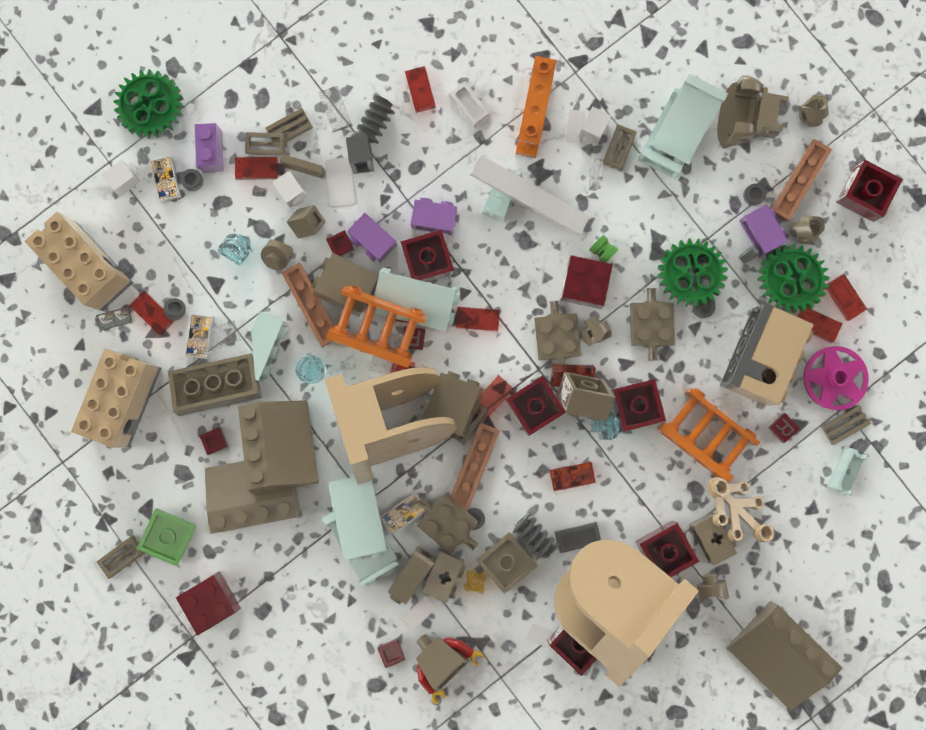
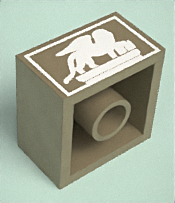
(585, 396)

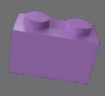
(209, 147)
(434, 216)
(764, 230)
(371, 238)

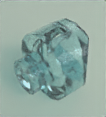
(235, 248)
(310, 369)
(606, 429)

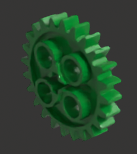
(141, 88)
(711, 272)
(812, 274)

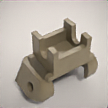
(748, 115)

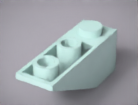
(265, 340)

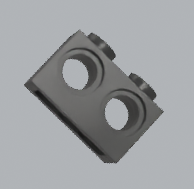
(359, 153)

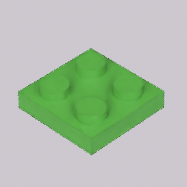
(166, 537)

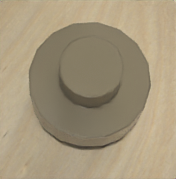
(813, 111)
(807, 229)
(276, 254)
(595, 331)
(712, 587)

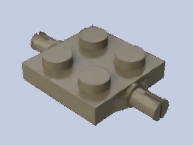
(652, 324)
(557, 335)
(447, 523)

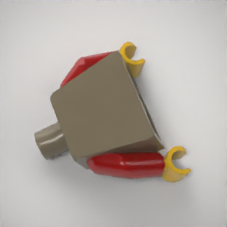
(441, 662)

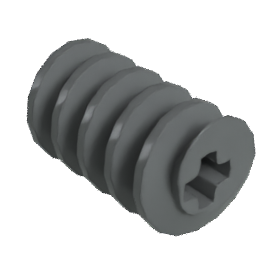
(375, 117)
(535, 537)

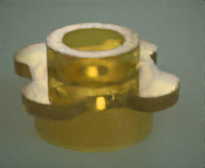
(470, 585)

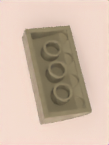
(213, 385)

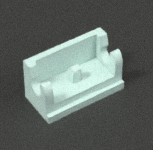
(497, 205)
(846, 471)

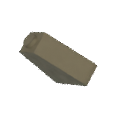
(411, 575)

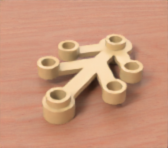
(737, 510)

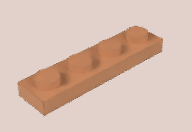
(800, 180)
(310, 305)
(474, 465)

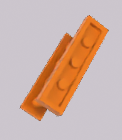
(535, 106)
(361, 341)
(688, 442)

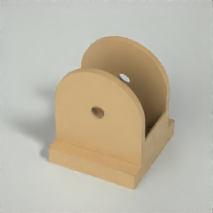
(363, 426)
(619, 605)

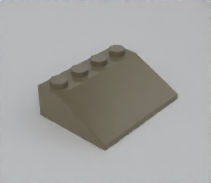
(277, 446)
(234, 507)
(783, 656)

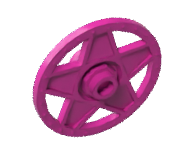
(836, 378)

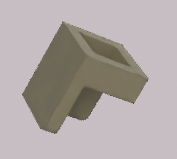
(306, 221)

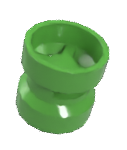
(603, 249)

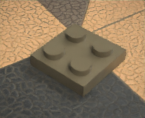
(506, 562)

